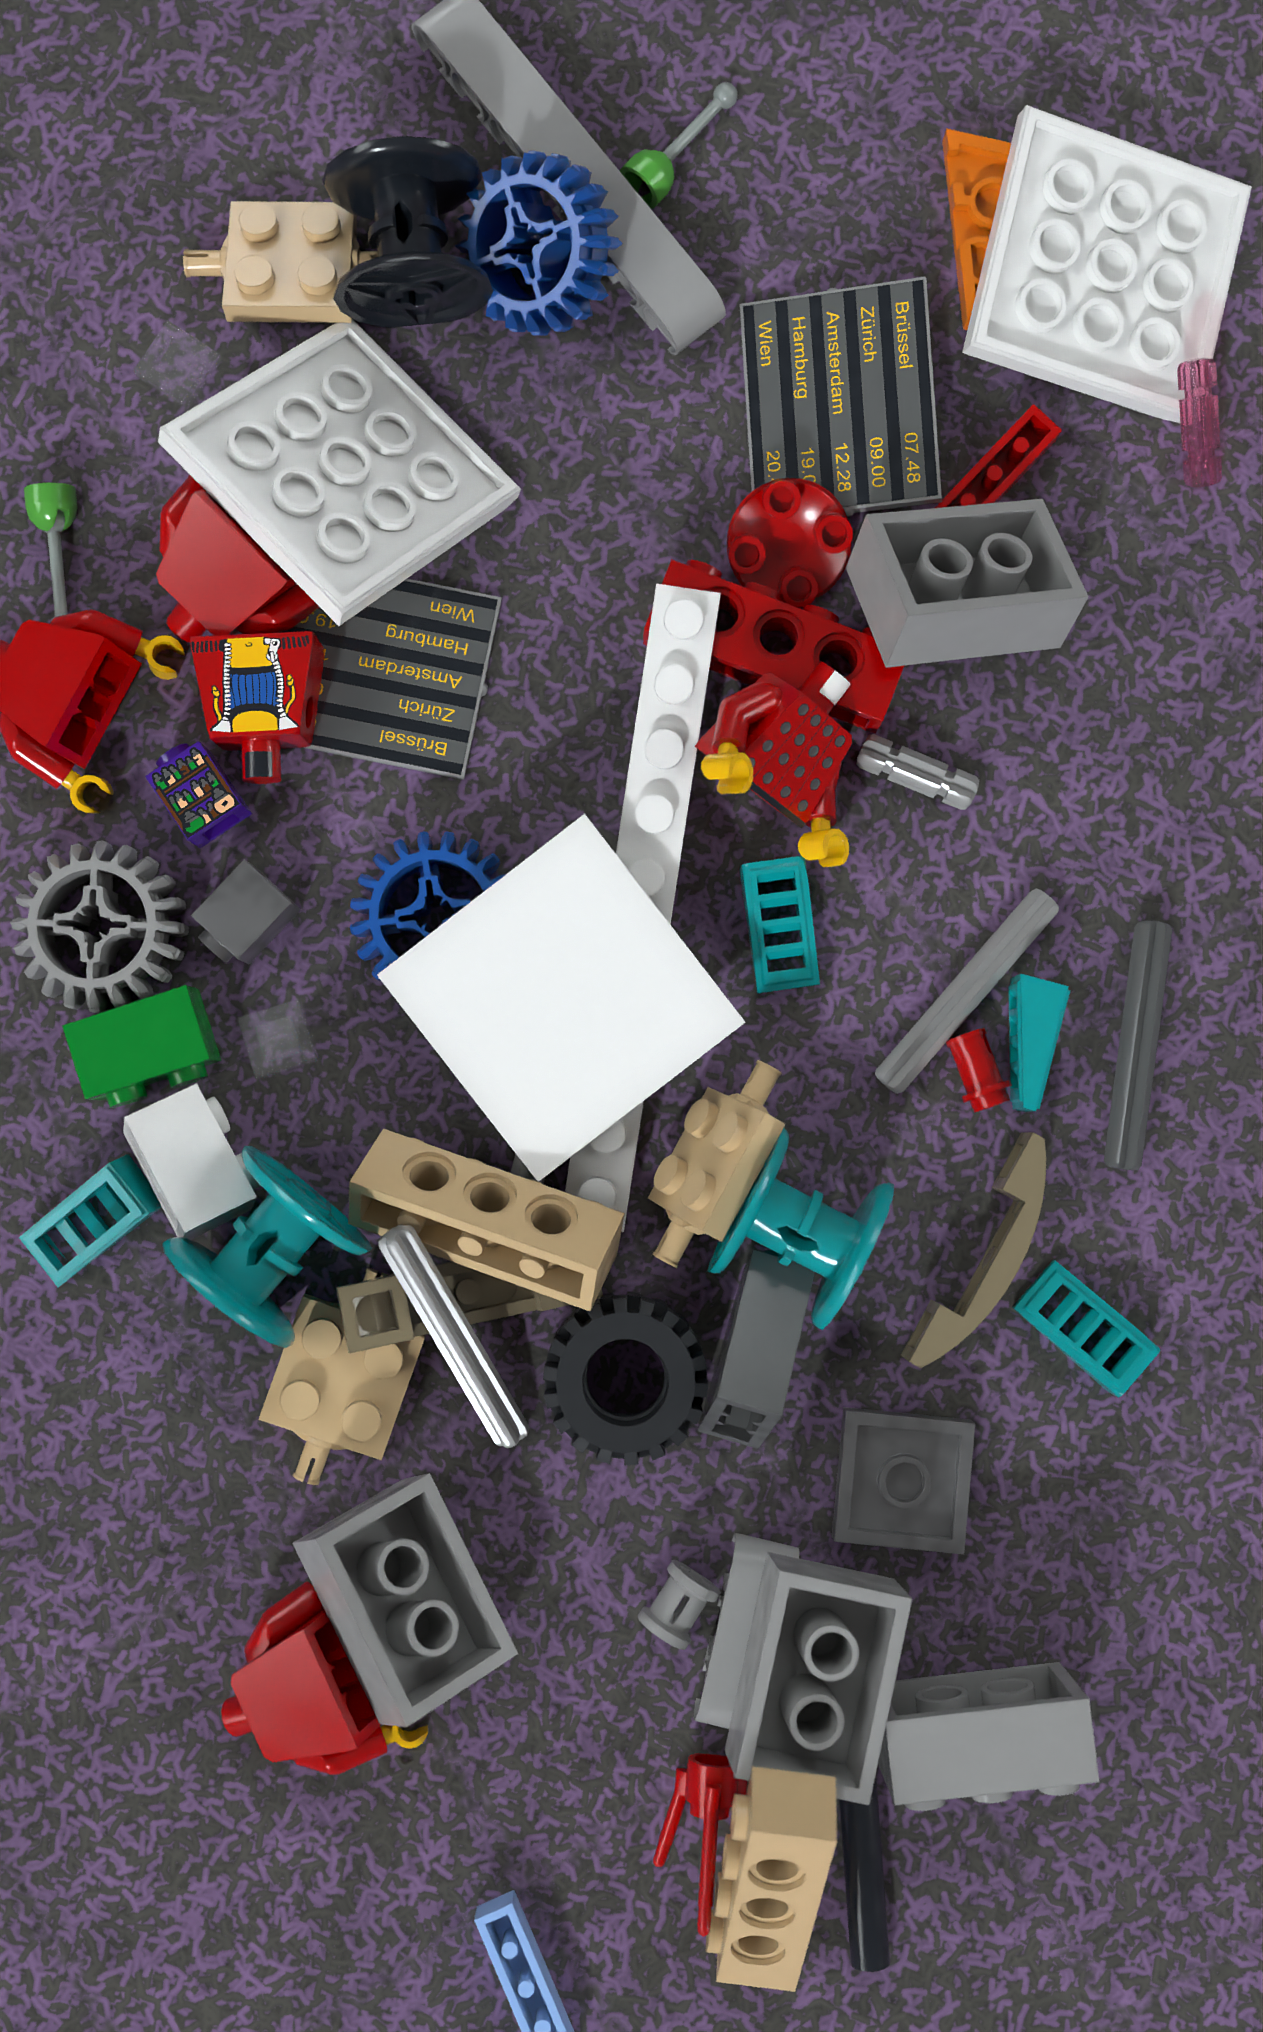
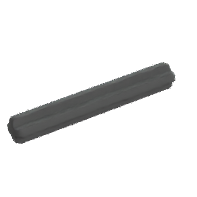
(1138, 1045)

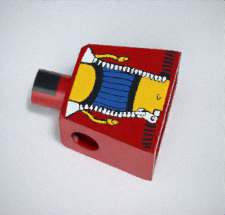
(259, 695)

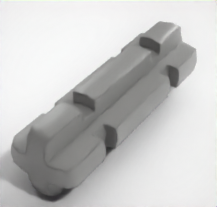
(917, 772)

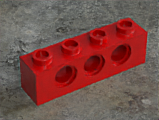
(812, 632)

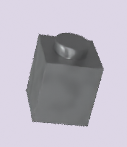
(243, 914)

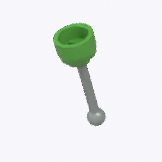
(656, 166)
(53, 511)

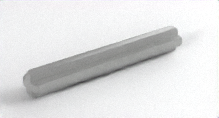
(967, 991)
(453, 1335)

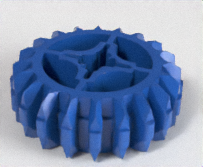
(562, 266)
(405, 919)

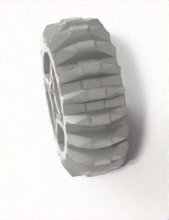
(99, 898)

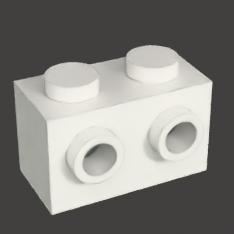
(190, 1161)

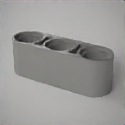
(729, 1645)

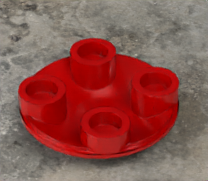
(791, 534)

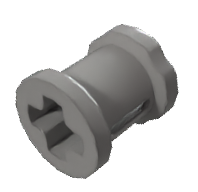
(675, 1626)

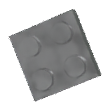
(903, 1480)

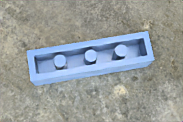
(520, 1966)

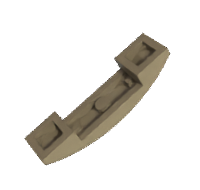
(1024, 1182)
(381, 1313)

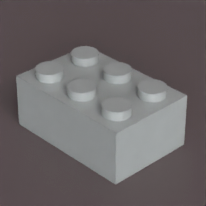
(965, 582)
(405, 1600)
(818, 1673)
(987, 1736)

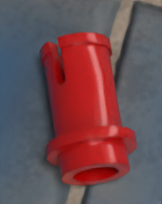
(978, 1070)

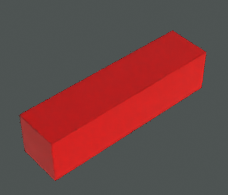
(1005, 461)

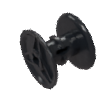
(404, 189)

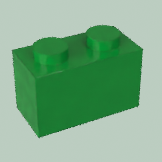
(142, 1045)

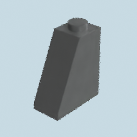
(757, 1351)

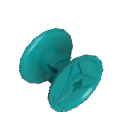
(807, 1232)
(264, 1249)

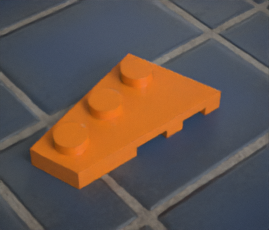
(974, 182)

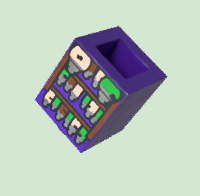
(197, 793)

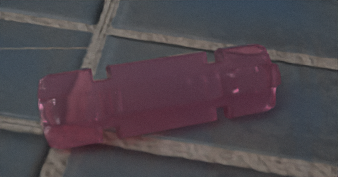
(1199, 422)

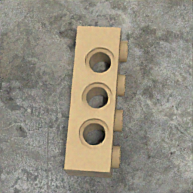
(487, 1218)
(772, 1877)

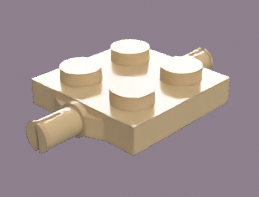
(282, 261)
(715, 1162)
(337, 1395)

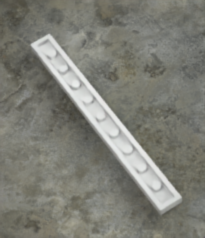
(655, 822)

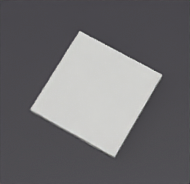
(1104, 264)
(339, 468)
(561, 998)

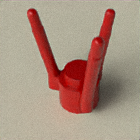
(710, 1789)

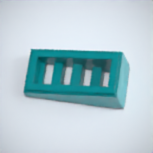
(769, 871)
(1034, 1028)
(119, 1188)
(1128, 1367)

